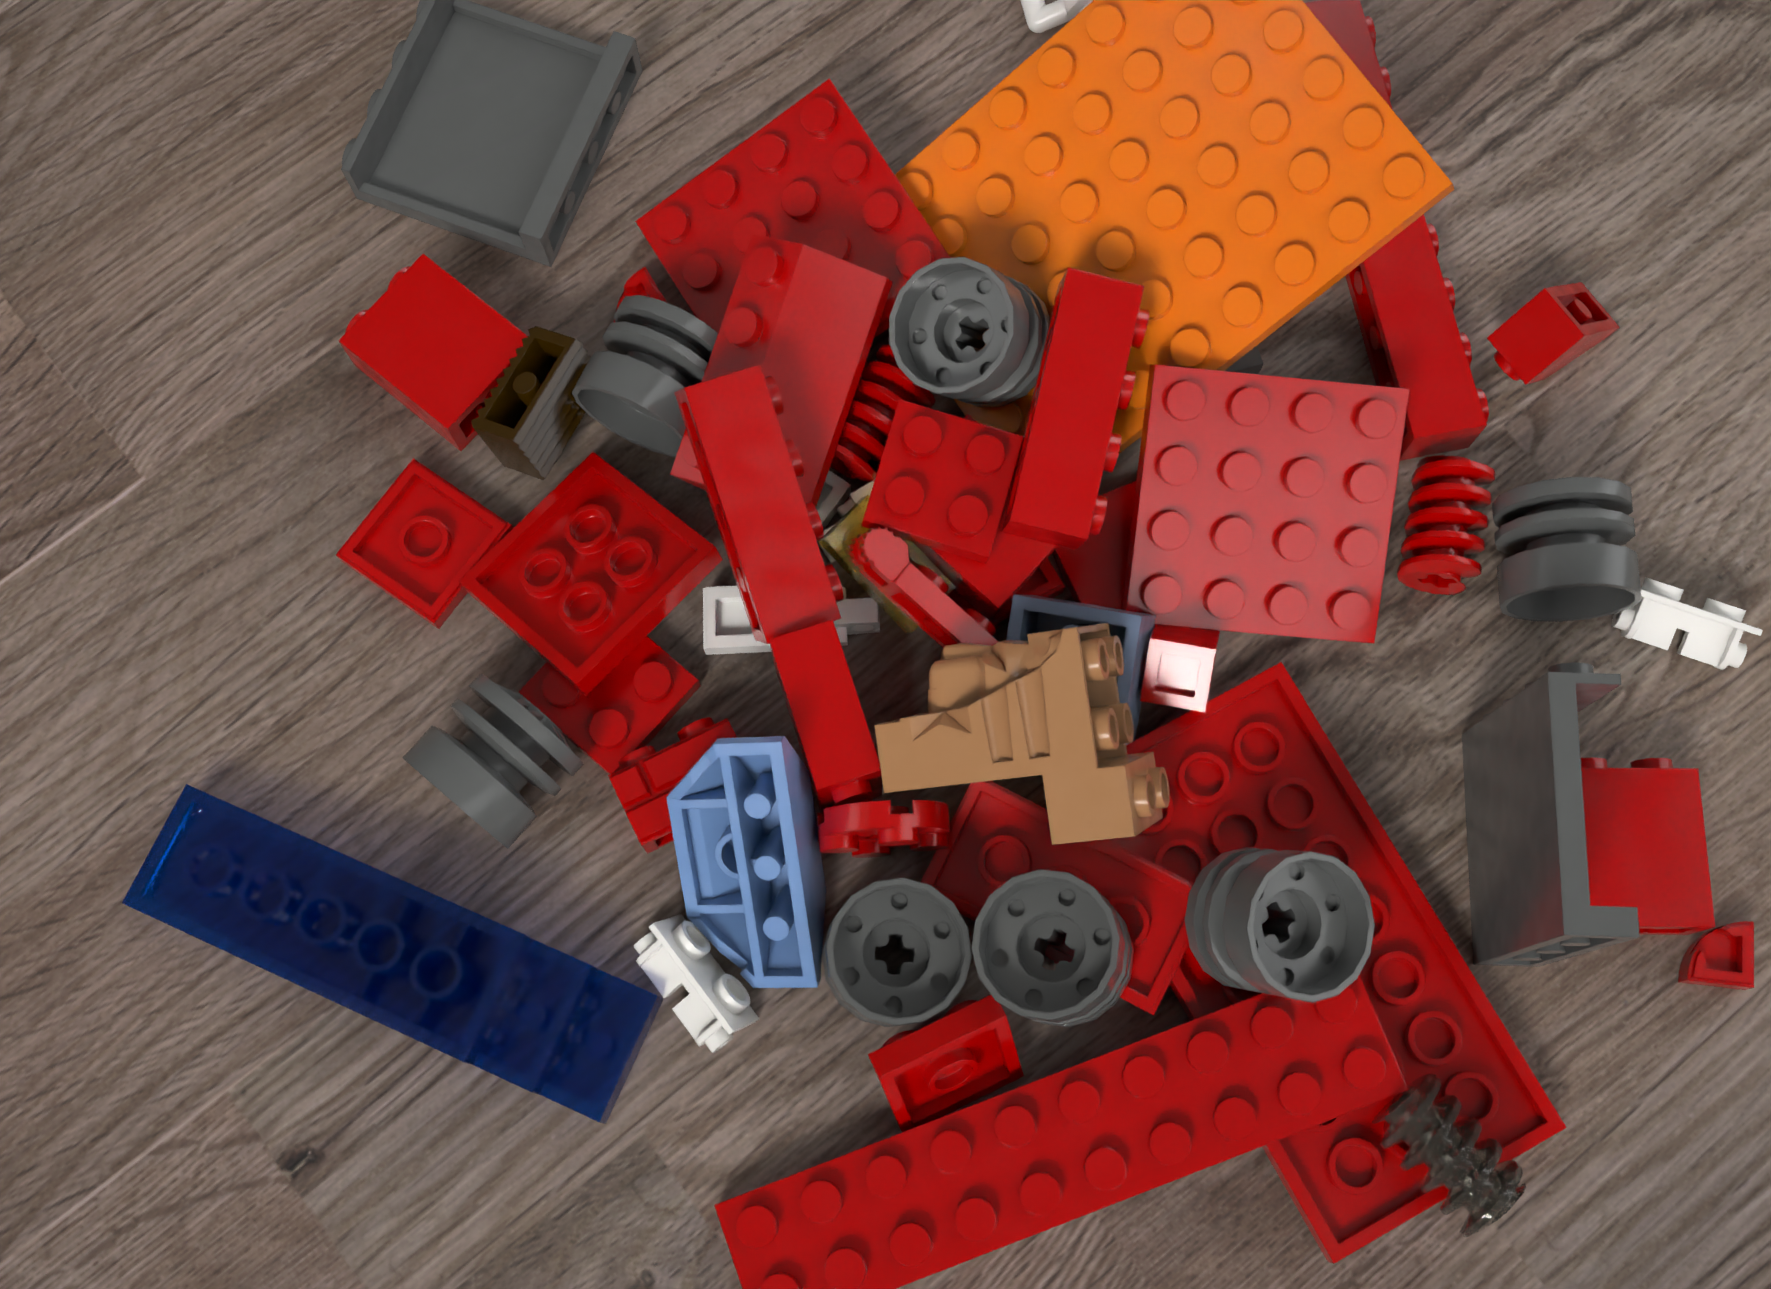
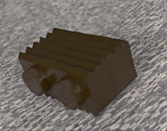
(534, 403)

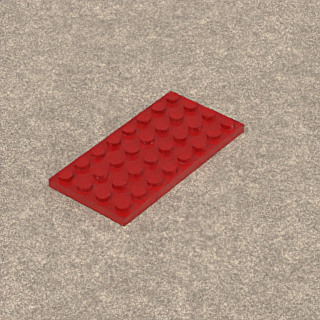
(1270, 779)

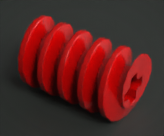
(873, 414)
(1441, 523)

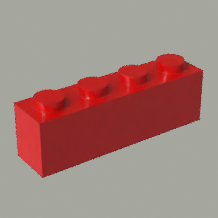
(1075, 408)
(759, 502)

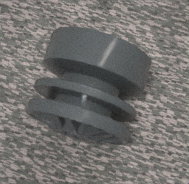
(941, 326)
(648, 359)
(1566, 549)
(494, 759)
(1040, 911)
(1280, 922)
(925, 927)

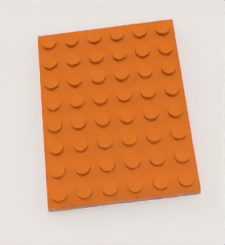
(1185, 153)

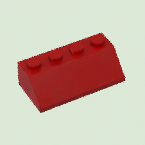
(810, 330)

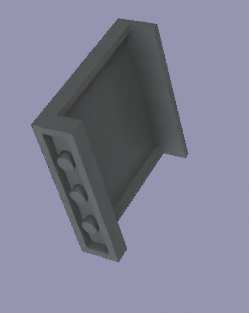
(491, 126)
(1530, 827)

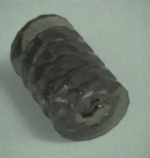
(1451, 1154)

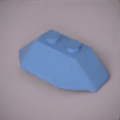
(753, 859)

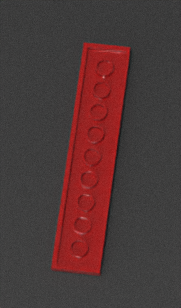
(1064, 1145)

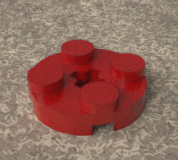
(874, 826)

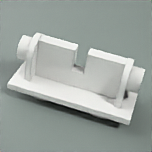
(1710, 632)
(716, 1001)

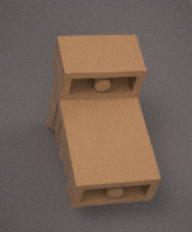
(1033, 712)

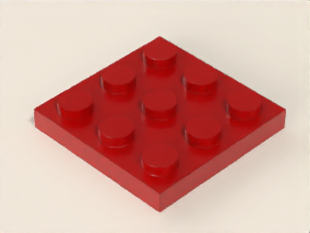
(590, 572)

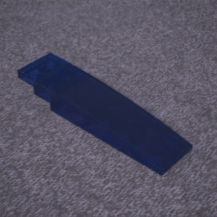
(395, 953)

